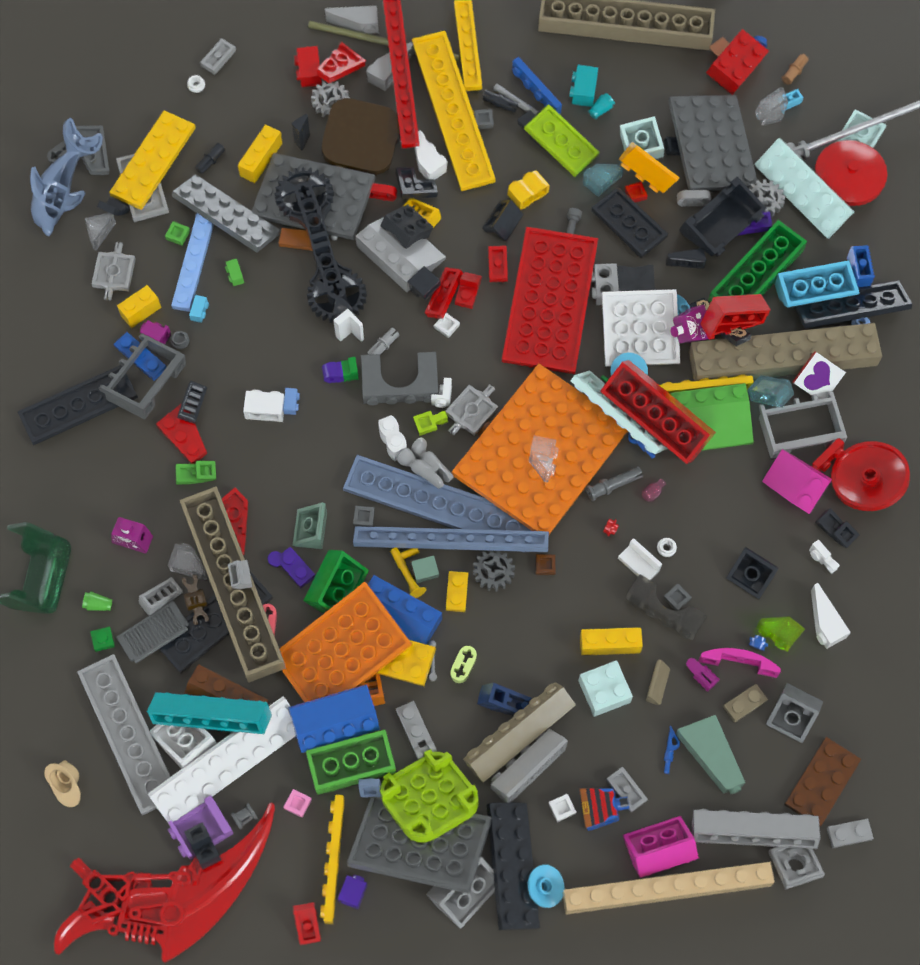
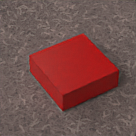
(636, 192)

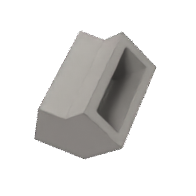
(240, 574)

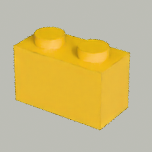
(139, 306)

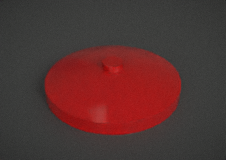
(852, 171)
(870, 476)

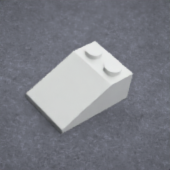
(182, 743)

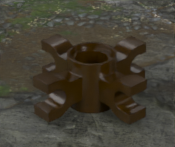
(195, 599)

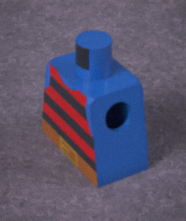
(601, 807)

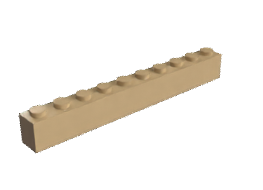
(668, 888)

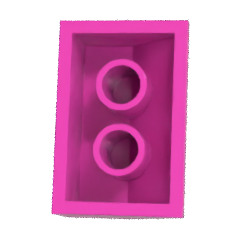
(660, 846)

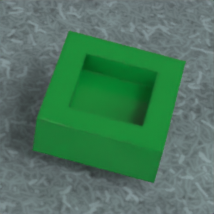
(102, 639)

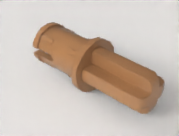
(795, 69)

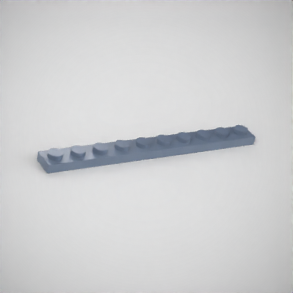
(451, 539)

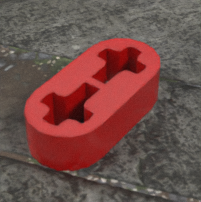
(383, 192)

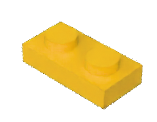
(457, 591)

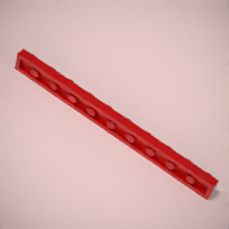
(401, 74)

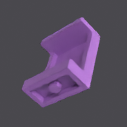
(212, 819)

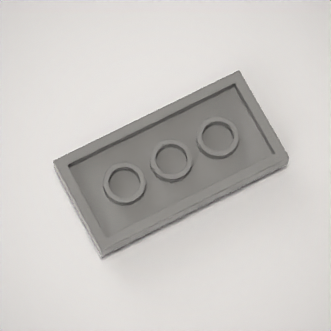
(155, 205)

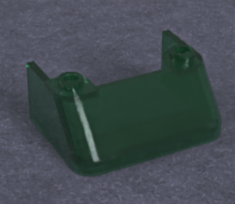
(45, 570)

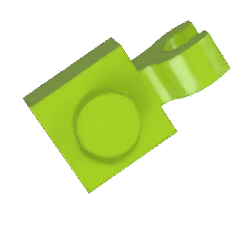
(428, 423)

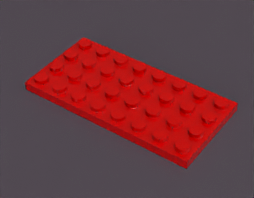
(550, 300)

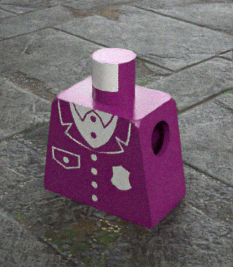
(688, 327)
(129, 534)

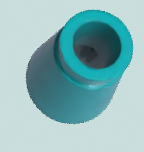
(602, 105)

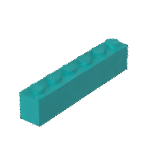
(210, 713)

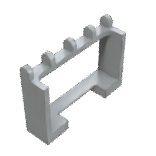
(827, 439)

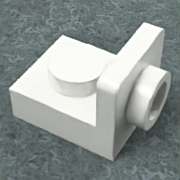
(444, 397)

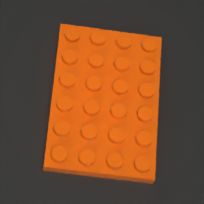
(343, 646)

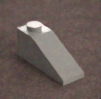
(358, 19)
(381, 72)

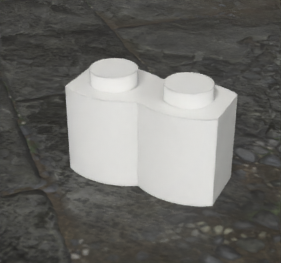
(391, 436)

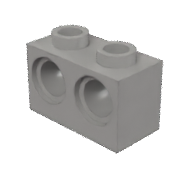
(607, 284)

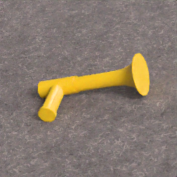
(415, 590)

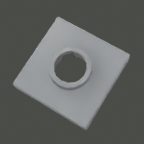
(811, 867)

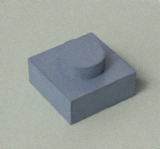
(369, 787)

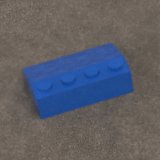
(412, 615)

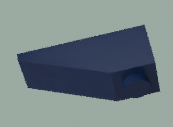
(502, 699)

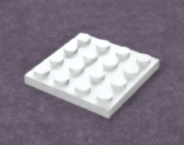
(640, 325)

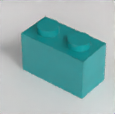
(585, 85)

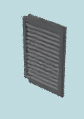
(153, 632)

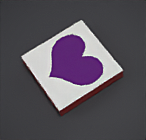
(818, 376)

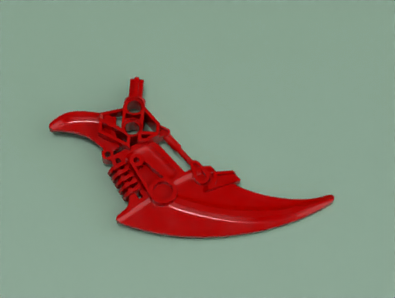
(181, 911)

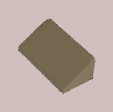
(658, 683)

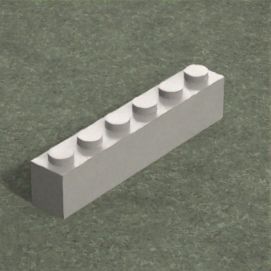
(756, 828)

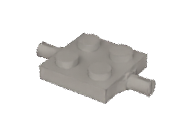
(113, 271)
(471, 410)

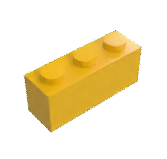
(260, 153)
(611, 641)

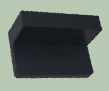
(503, 219)

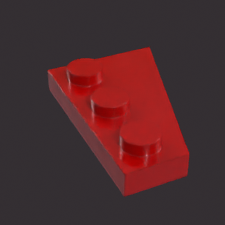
(340, 63)
(183, 435)

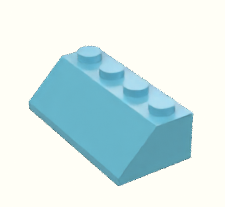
(816, 284)

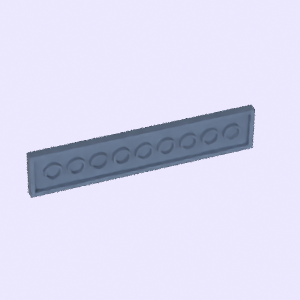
(421, 498)

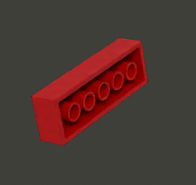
(657, 411)

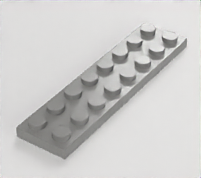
(125, 729)

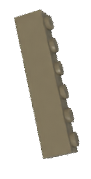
(519, 731)

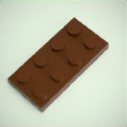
(823, 780)

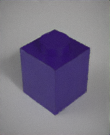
(352, 891)

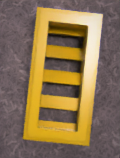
(433, 215)

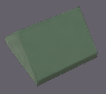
(310, 526)

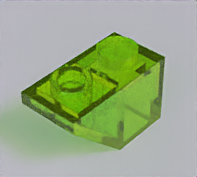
(781, 630)

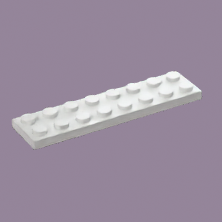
(222, 765)

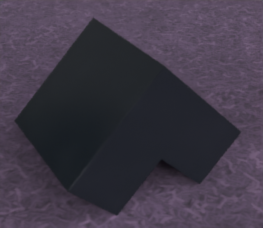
(424, 283)

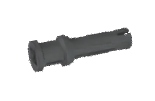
(606, 486)

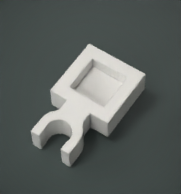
(821, 554)

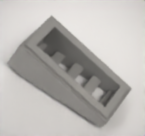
(156, 605)

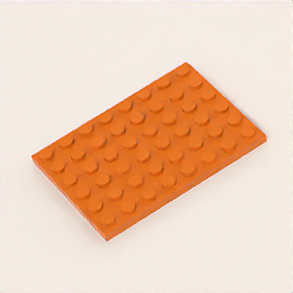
(499, 458)

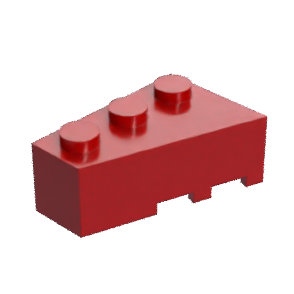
(734, 312)

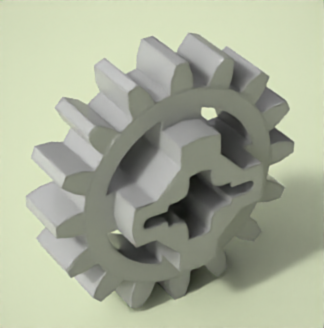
(325, 93)
(765, 193)

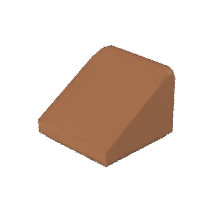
(719, 46)

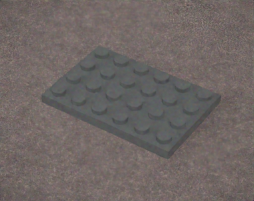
(712, 141)
(349, 199)
(443, 862)

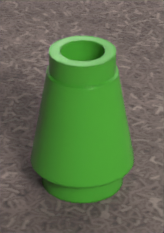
(96, 602)

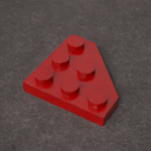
(237, 511)

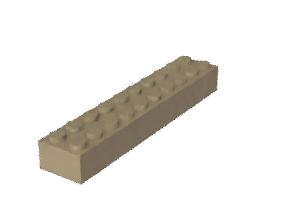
(630, 21)
(786, 352)
(240, 607)

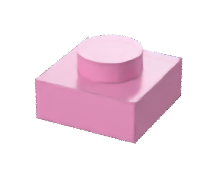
(297, 803)

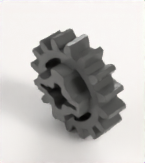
(502, 572)

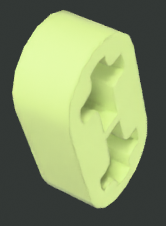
(467, 666)

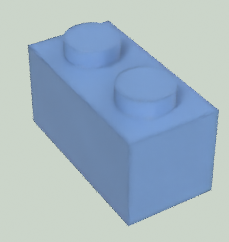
(290, 401)

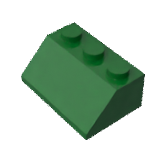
(334, 580)

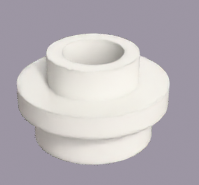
(193, 80)
(666, 542)

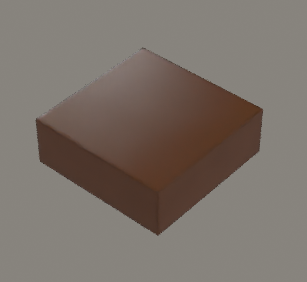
(545, 564)

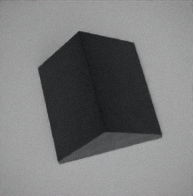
(752, 573)

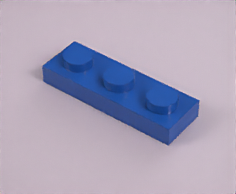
(146, 361)

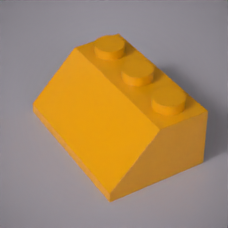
(647, 168)

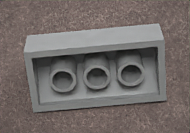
(528, 766)

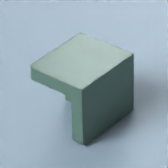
(425, 569)

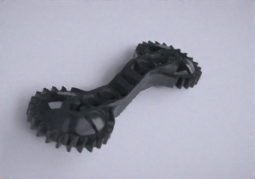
(320, 243)

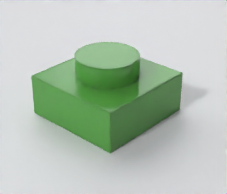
(177, 233)

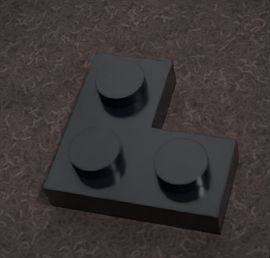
(414, 188)

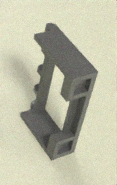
(147, 403)

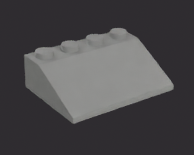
(393, 258)

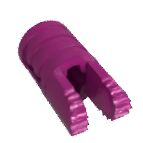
(697, 669)

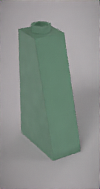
(711, 750)

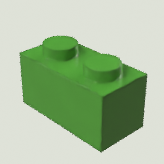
(234, 272)

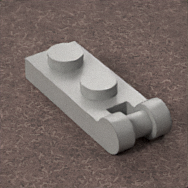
(415, 728)

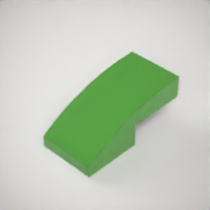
(195, 473)

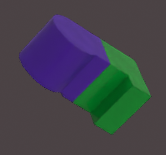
(340, 371)

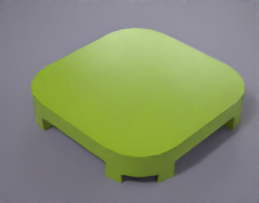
(429, 797)

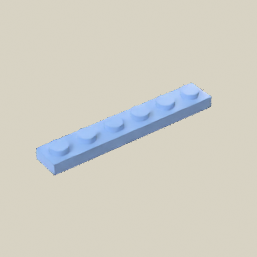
(192, 264)

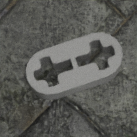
(693, 197)

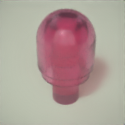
(653, 490)

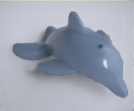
(52, 189)

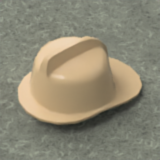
(63, 781)

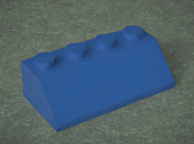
(334, 718)

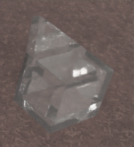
(542, 455)

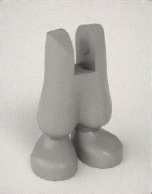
(425, 463)

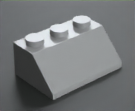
(462, 906)

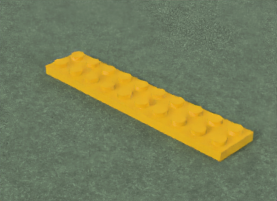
(453, 111)

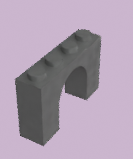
(378, 391)

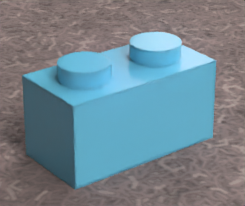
(794, 98)
(198, 308)

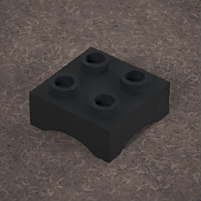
(407, 225)
(636, 278)

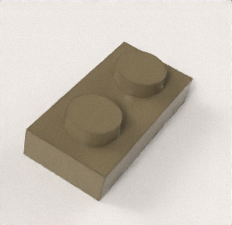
(745, 703)

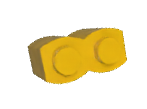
(528, 189)

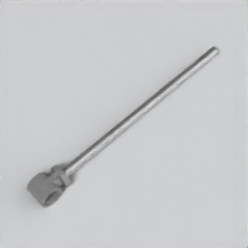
(803, 148)

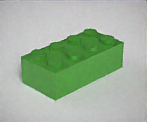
(350, 760)

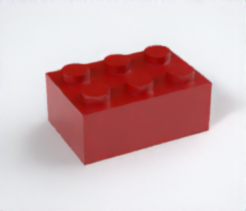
(737, 61)

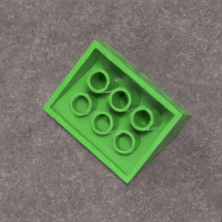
(724, 410)

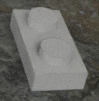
(218, 56)
(625, 786)
(850, 833)

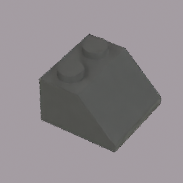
(794, 713)

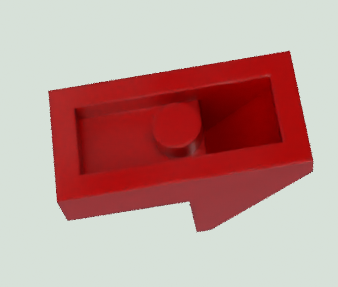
(468, 290)
(307, 923)

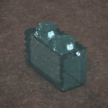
(771, 391)

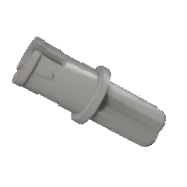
(384, 342)

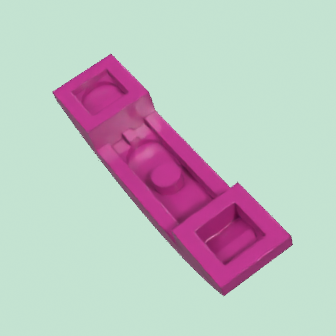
(765, 666)

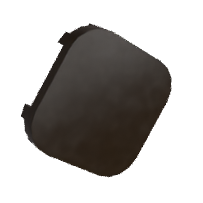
(360, 136)

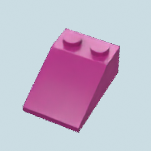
(796, 481)

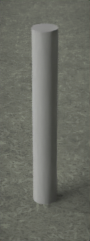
(522, 104)

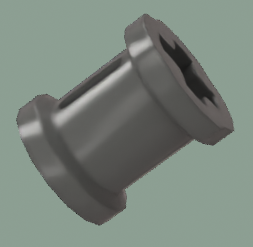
(244, 816)

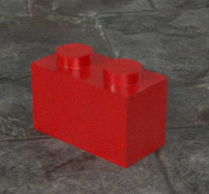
(308, 62)

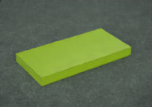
(561, 140)

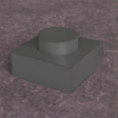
(484, 118)
(364, 516)
(677, 597)

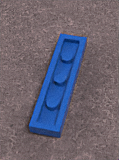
(532, 82)

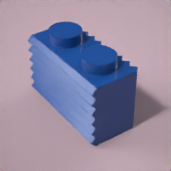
(861, 265)

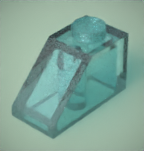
(601, 177)

